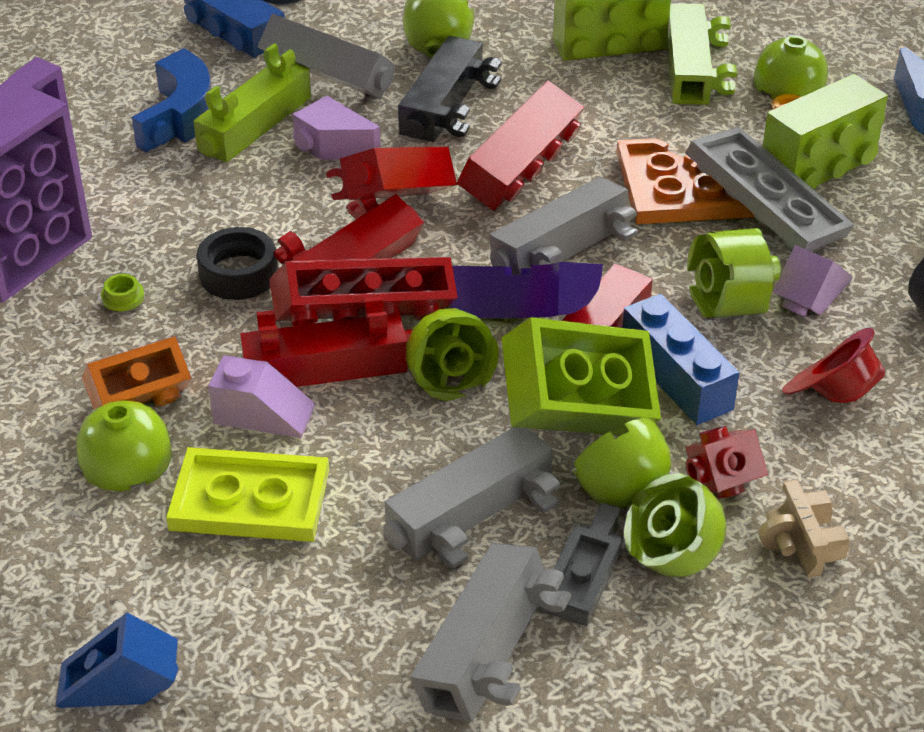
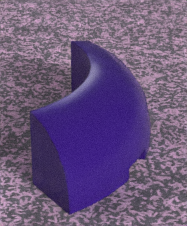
(535, 293)

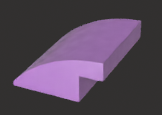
(39, 177)

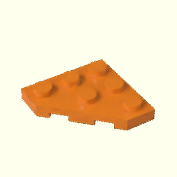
(671, 186)

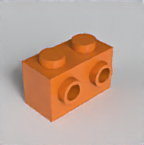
(139, 375)

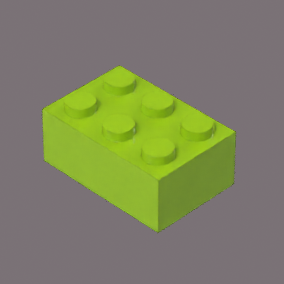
(609, 27)
(827, 130)
(578, 376)

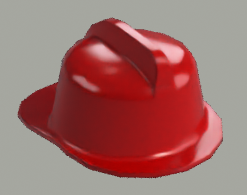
(844, 373)

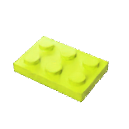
(249, 494)

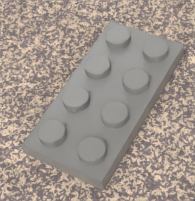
(769, 189)

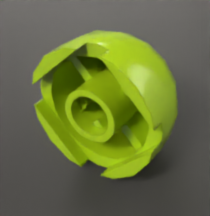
(432, 21)
(790, 67)
(451, 345)
(123, 446)
(620, 468)
(675, 526)

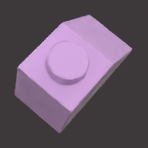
(333, 130)
(810, 282)
(257, 398)

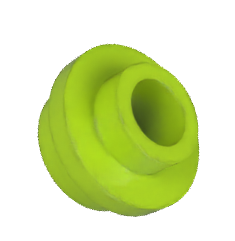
(122, 293)

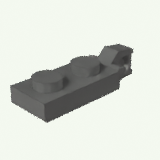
(588, 563)

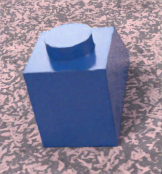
(119, 666)

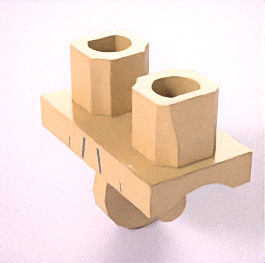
(798, 529)

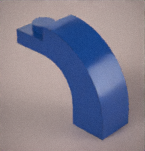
(185, 82)

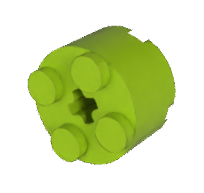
(732, 273)

